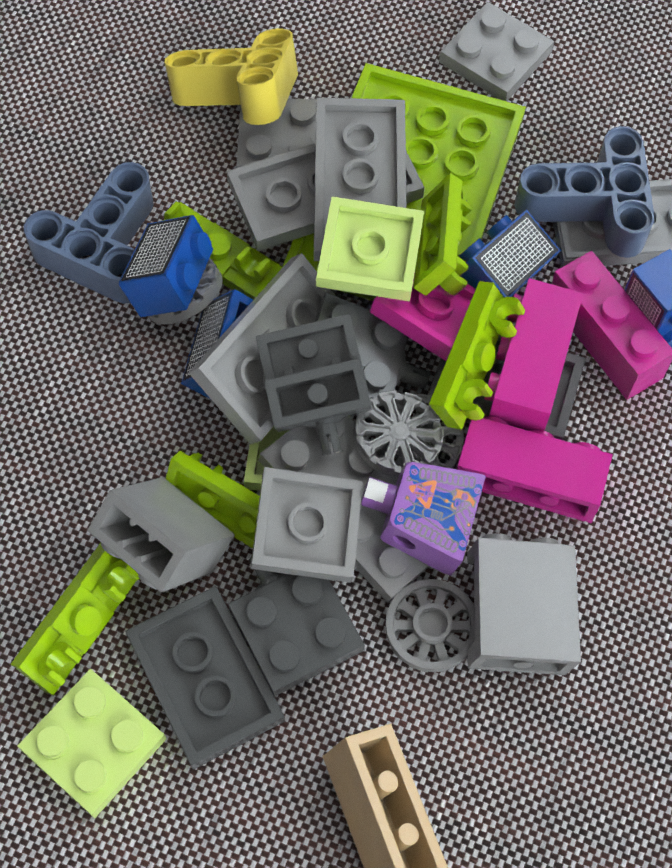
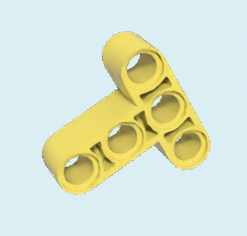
(249, 77)

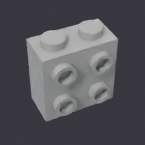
(160, 533)

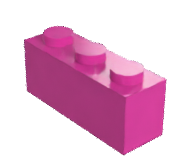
(614, 327)
(535, 356)
(536, 468)

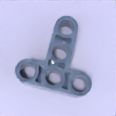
(602, 184)
(90, 235)

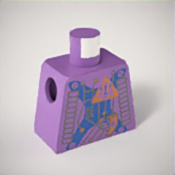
(427, 512)

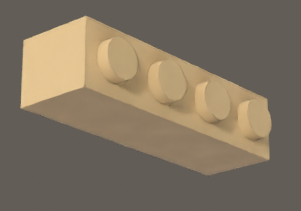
(382, 802)

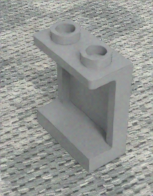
(524, 606)

